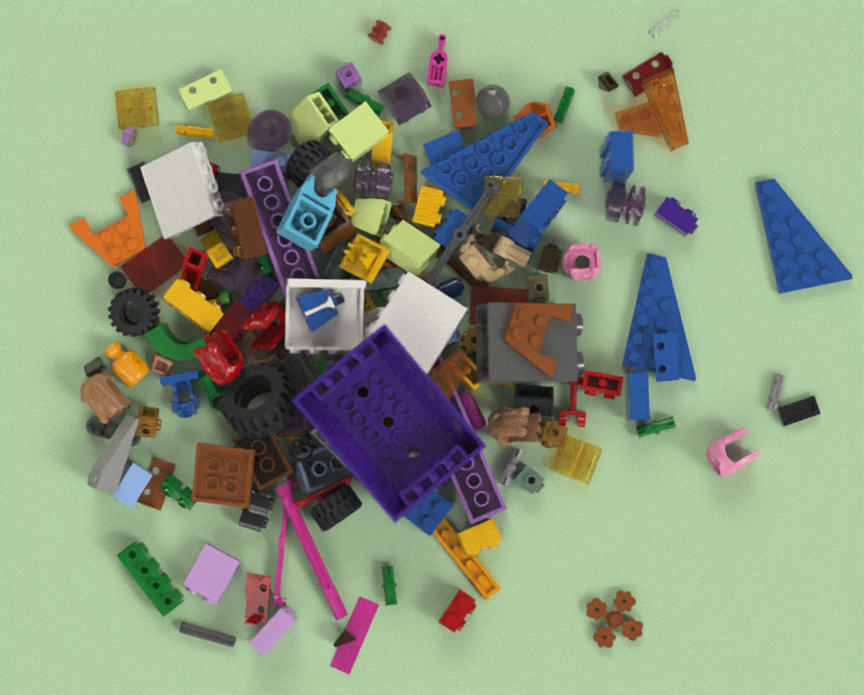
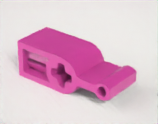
(441, 68)

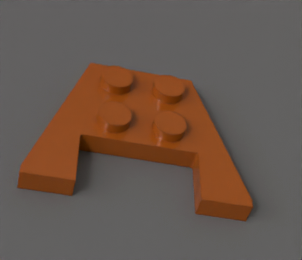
(527, 330)

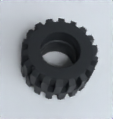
(304, 159)
(119, 317)
(335, 508)

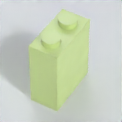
(312, 119)
(358, 132)
(409, 247)

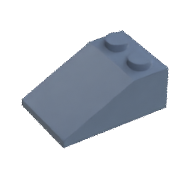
(319, 471)

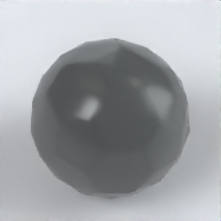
(492, 101)

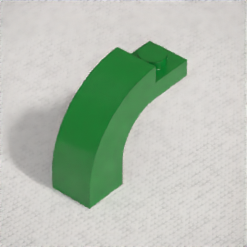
(171, 347)

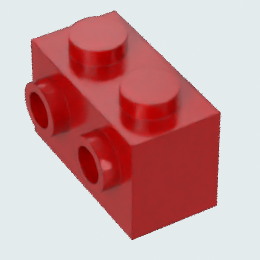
(602, 384)
(457, 610)

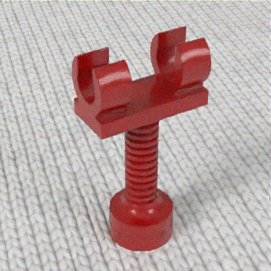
(572, 406)

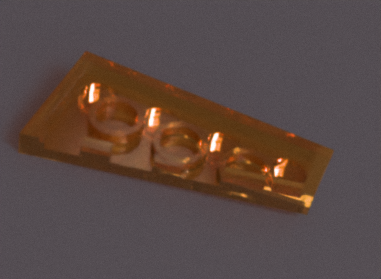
(666, 105)

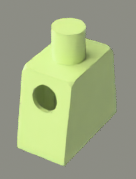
(371, 215)

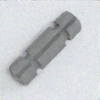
(775, 392)

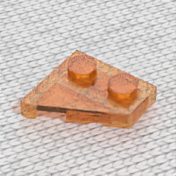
(639, 120)

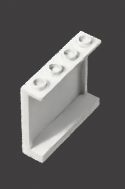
(182, 189)
(420, 319)
(339, 333)

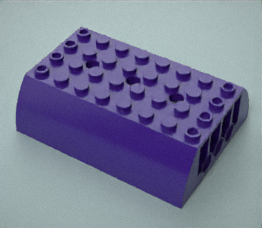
(379, 452)

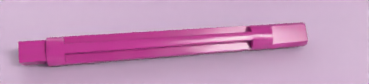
(328, 588)

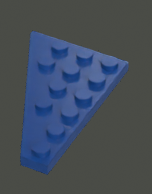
(493, 155)
(796, 249)
(656, 312)

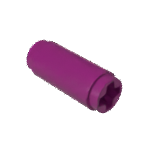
(473, 411)

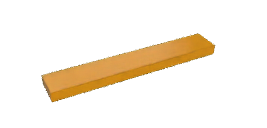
(470, 565)

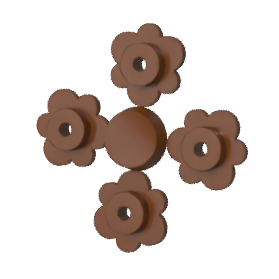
(614, 619)

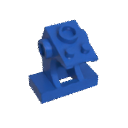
(182, 382)

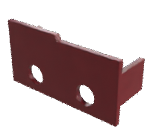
(647, 70)

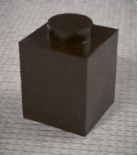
(550, 259)

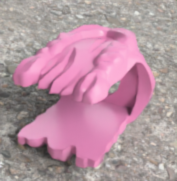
(583, 249)
(717, 455)

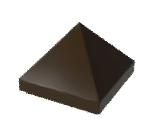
(607, 82)

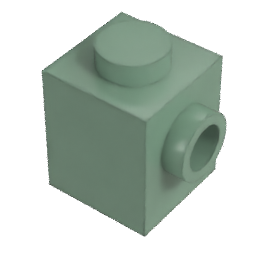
(530, 480)

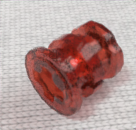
(379, 32)

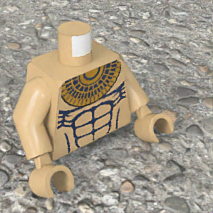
(478, 260)

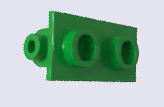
(171, 488)

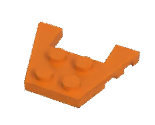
(118, 240)

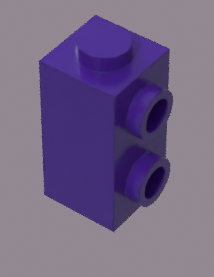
(677, 217)
(260, 292)

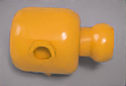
(127, 365)

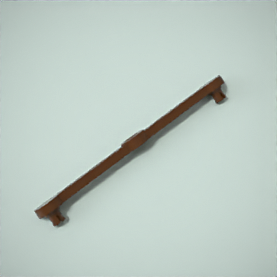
(396, 213)

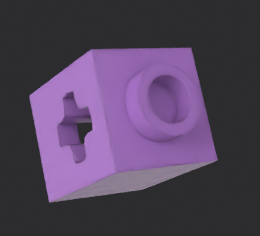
(348, 76)

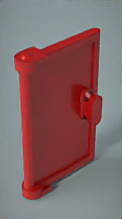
(323, 493)

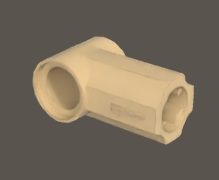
(508, 250)

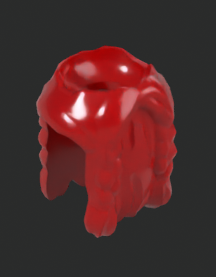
(263, 319)
(220, 358)

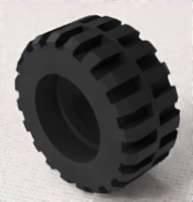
(269, 415)

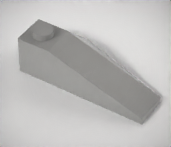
(111, 462)

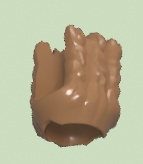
(104, 397)
(513, 425)

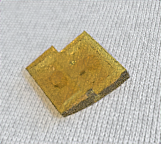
(137, 108)
(230, 117)
(507, 200)
(576, 459)

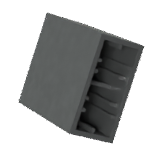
(502, 365)

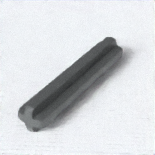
(207, 634)

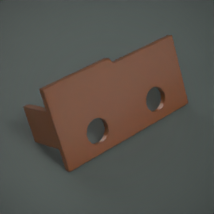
(463, 103)
(410, 178)
(157, 498)

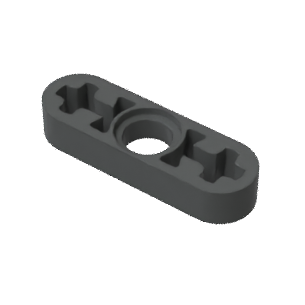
(98, 432)

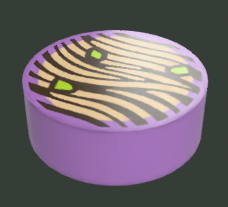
(129, 137)

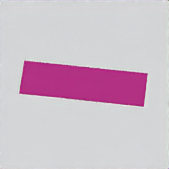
(358, 626)

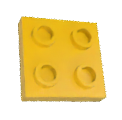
(364, 258)

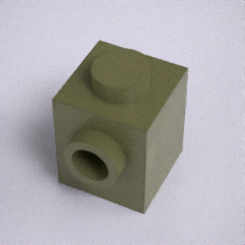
(538, 288)

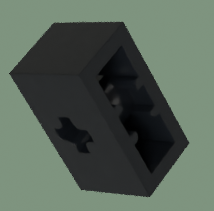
(536, 398)

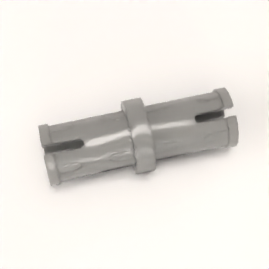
(511, 467)

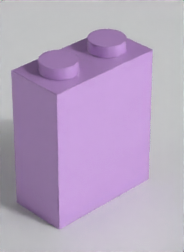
(211, 573)
(273, 630)

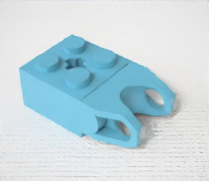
(312, 210)

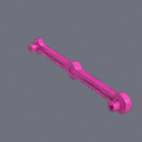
(281, 546)

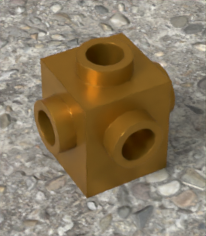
(469, 347)
(148, 422)
(551, 434)

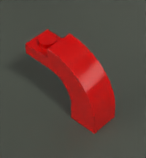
(194, 267)

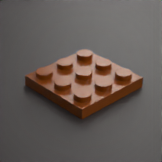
(223, 475)

